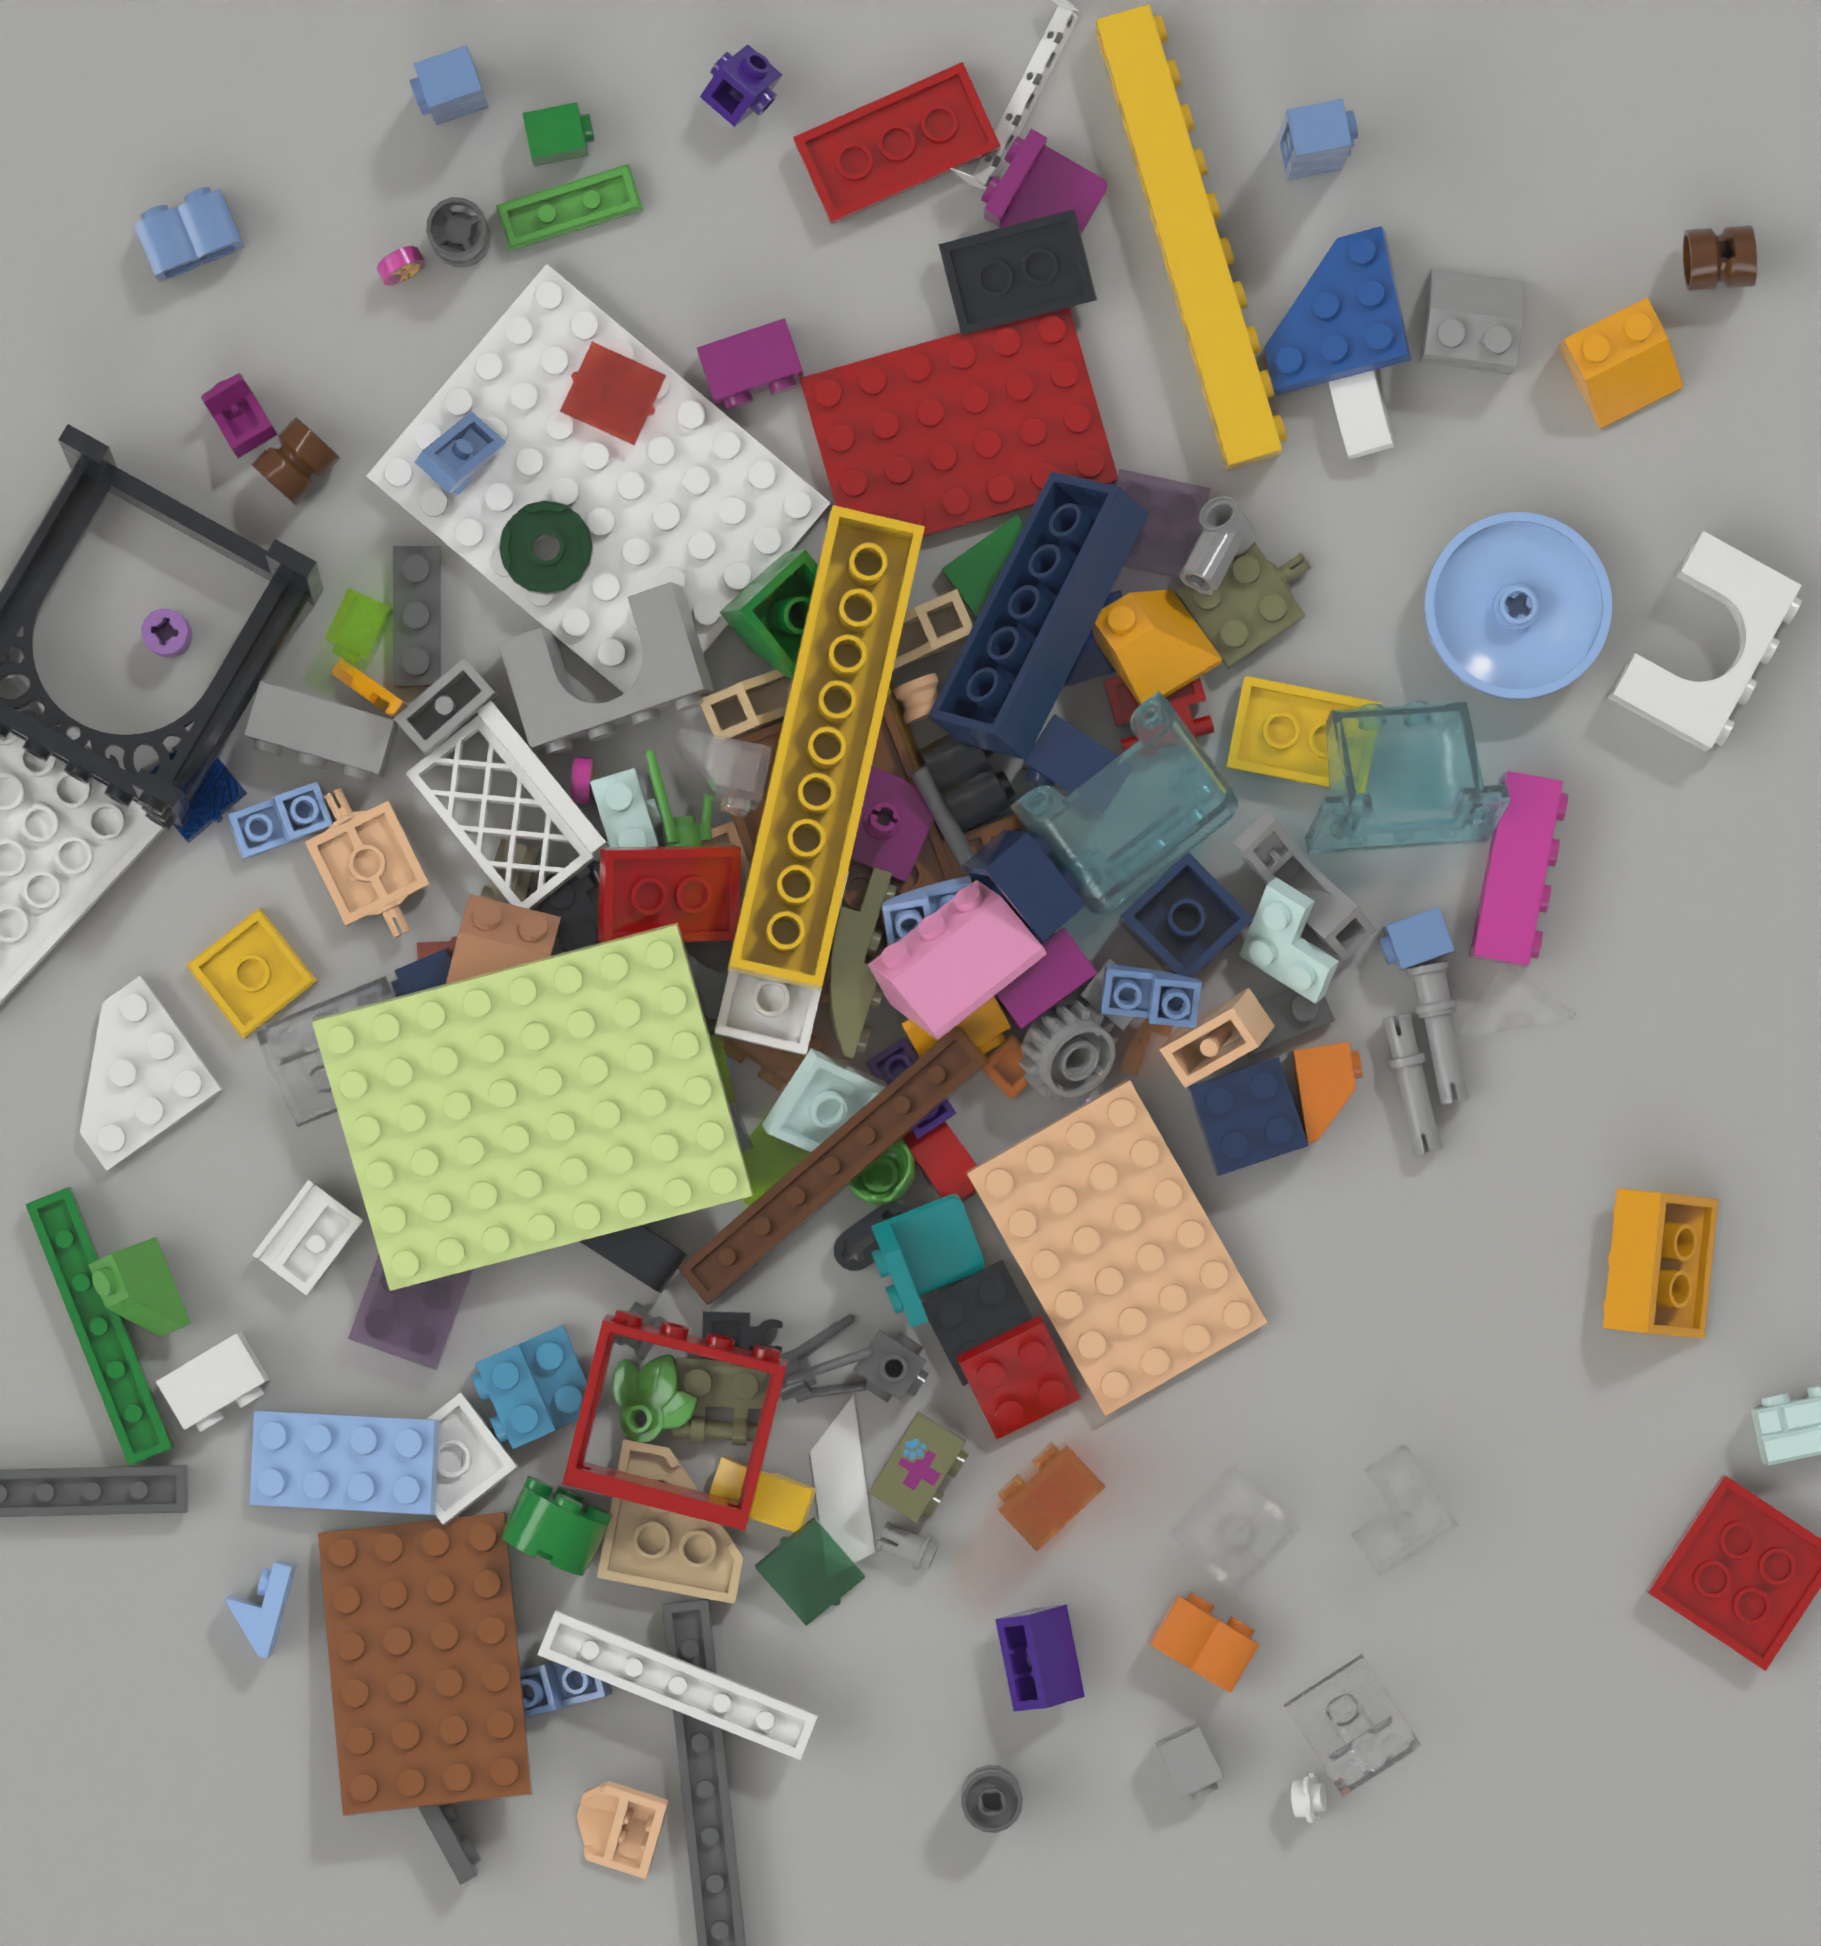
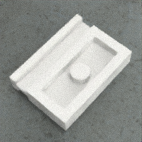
(308, 1237)

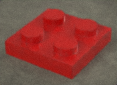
(1018, 1377)

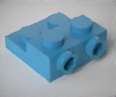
(533, 1387)

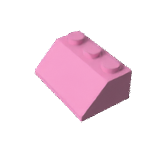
(956, 959)

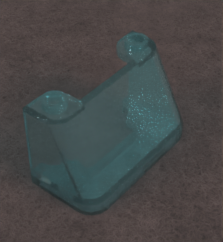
(1133, 812)

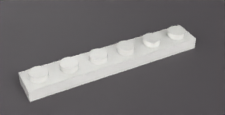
(677, 1684)

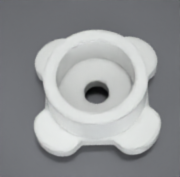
(1308, 1798)

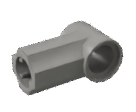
(1223, 537)

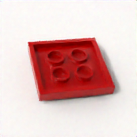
(1742, 1572)

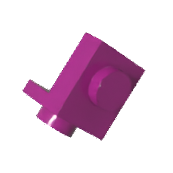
(238, 415)

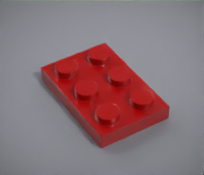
(667, 886)

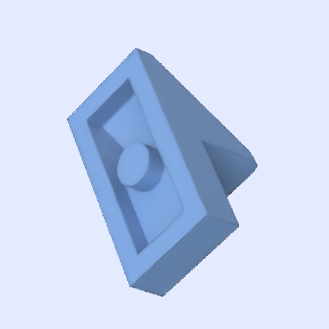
(460, 453)

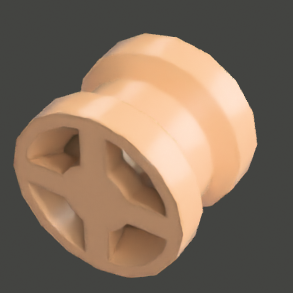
(918, 697)

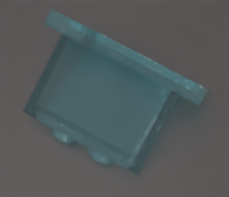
(1403, 781)

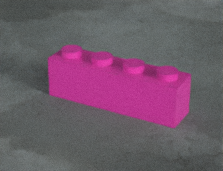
(1516, 871)

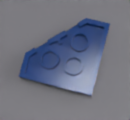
(1342, 319)

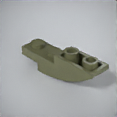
(850, 980)

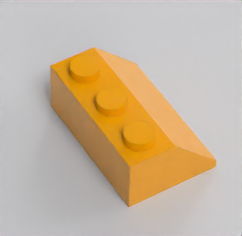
(1660, 1263)

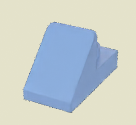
(263, 1620)

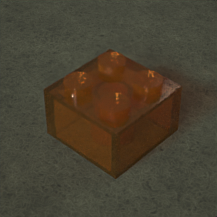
(1049, 1494)

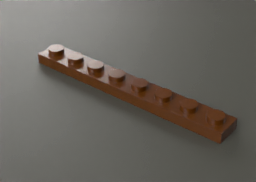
(833, 1165)

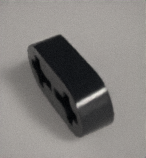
(859, 1231)

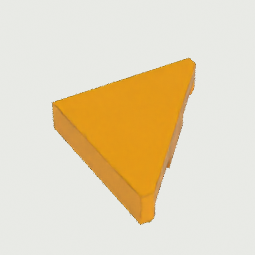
(368, 688)

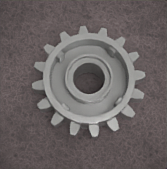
(1068, 1051)

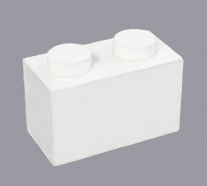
(213, 1382)

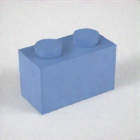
(448, 86)

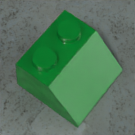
(774, 610)

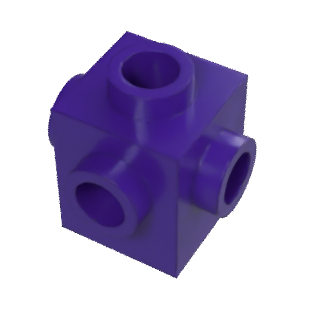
(741, 85)

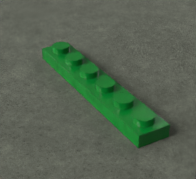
(99, 1330)

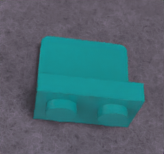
(925, 1253)

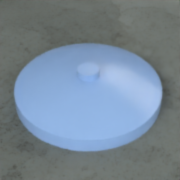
(1517, 605)

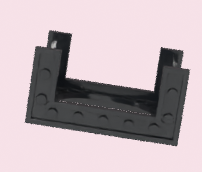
(172, 788)

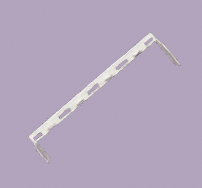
(1023, 92)

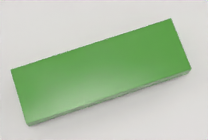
(569, 207)

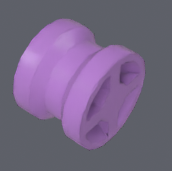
(175, 635)

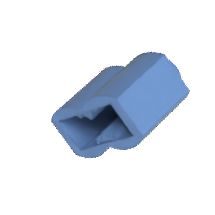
(188, 234)

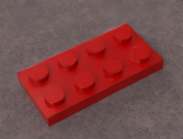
(896, 143)

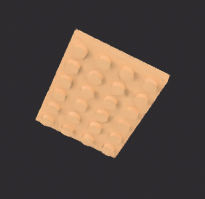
(1116, 1247)

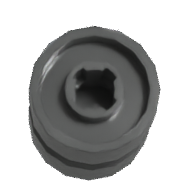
(458, 232)
(991, 1798)

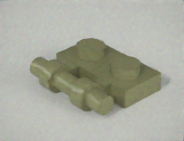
(720, 1385)

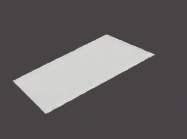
(842, 1485)

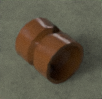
(1703, 258)
(296, 461)

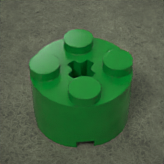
(556, 1526)

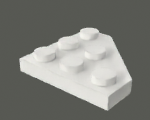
(139, 1075)

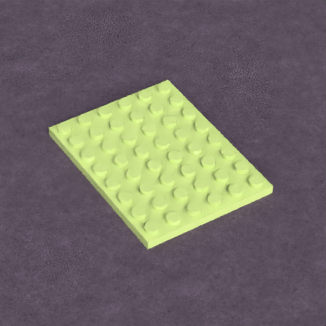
(533, 1106)

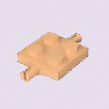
(367, 863)

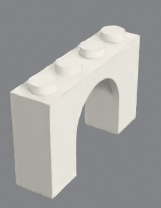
(1759, 603)

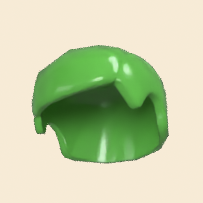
(886, 1178)

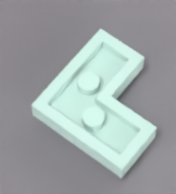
(1277, 945)

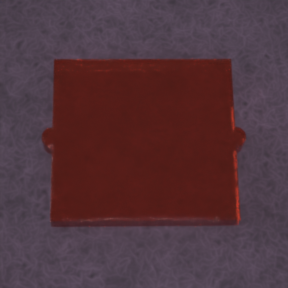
(613, 393)

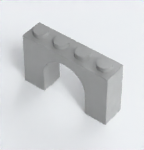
(670, 676)

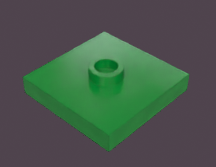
(980, 566)

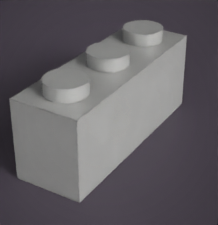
(320, 731)

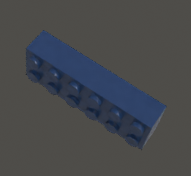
(1038, 615)

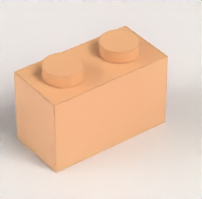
(1218, 1038)

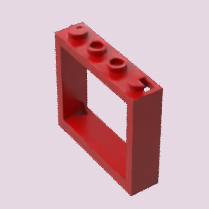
(655, 1492)

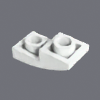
(1361, 414)

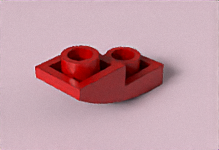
(943, 1161)

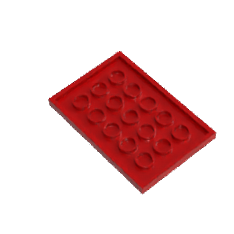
(960, 424)

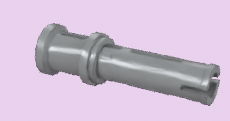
(1436, 1009)

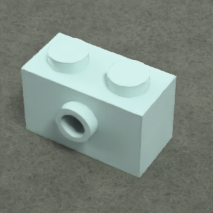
(625, 811)

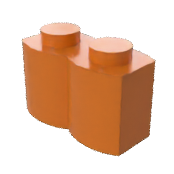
(1205, 1642)

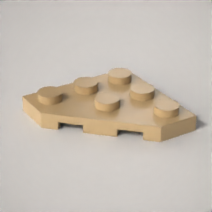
(664, 1547)

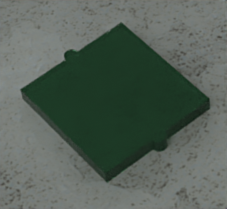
(810, 1571)

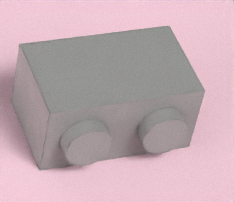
(445, 706)

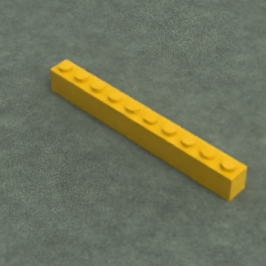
(1189, 238)

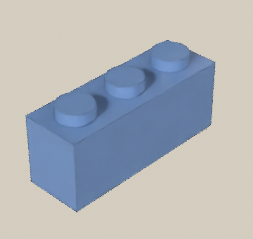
(1316, 138)

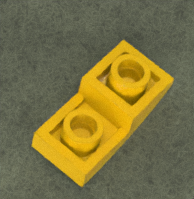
(777, 1500)

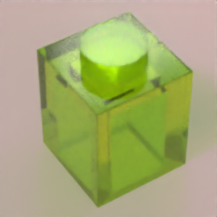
(358, 627)

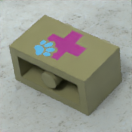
(918, 1468)

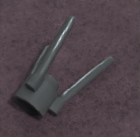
(801, 1374)

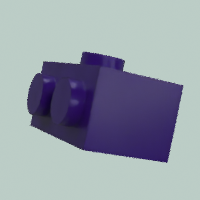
(1040, 1658)

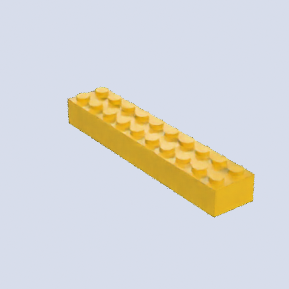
(826, 748)

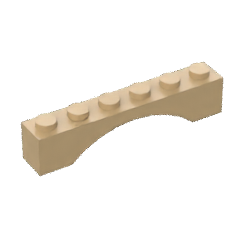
(764, 698)

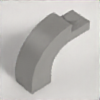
(1334, 916)

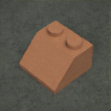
(500, 937)

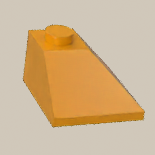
(1153, 643)

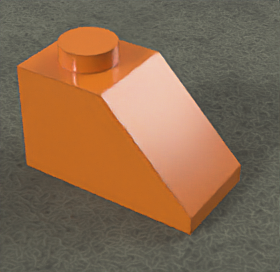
(1324, 1084)

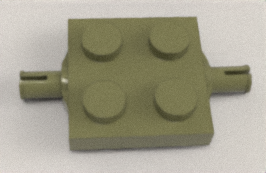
(1248, 606)

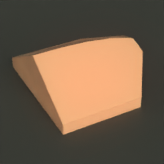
(621, 1827)

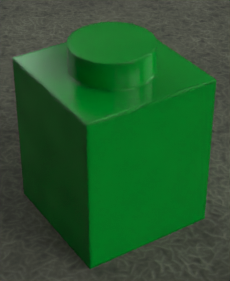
(557, 133)

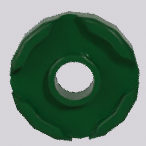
(551, 575)

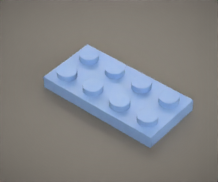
(344, 1462)

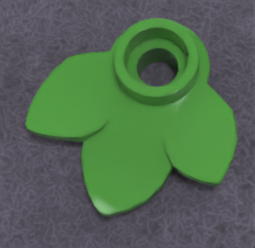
(654, 1392)

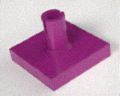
(891, 825)

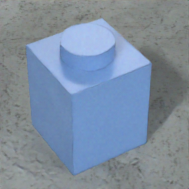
(1416, 939)

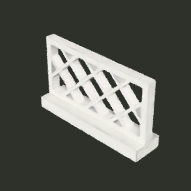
(540, 785)

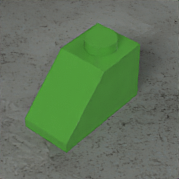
(140, 1288)

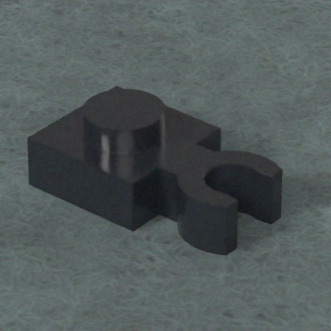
(737, 1326)

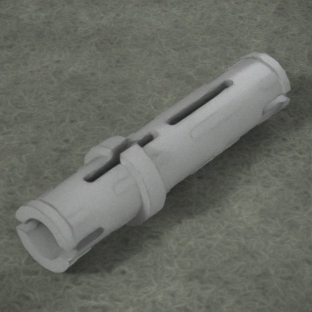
(1412, 1083)

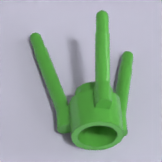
(682, 829)

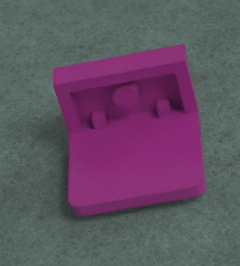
(1041, 185)

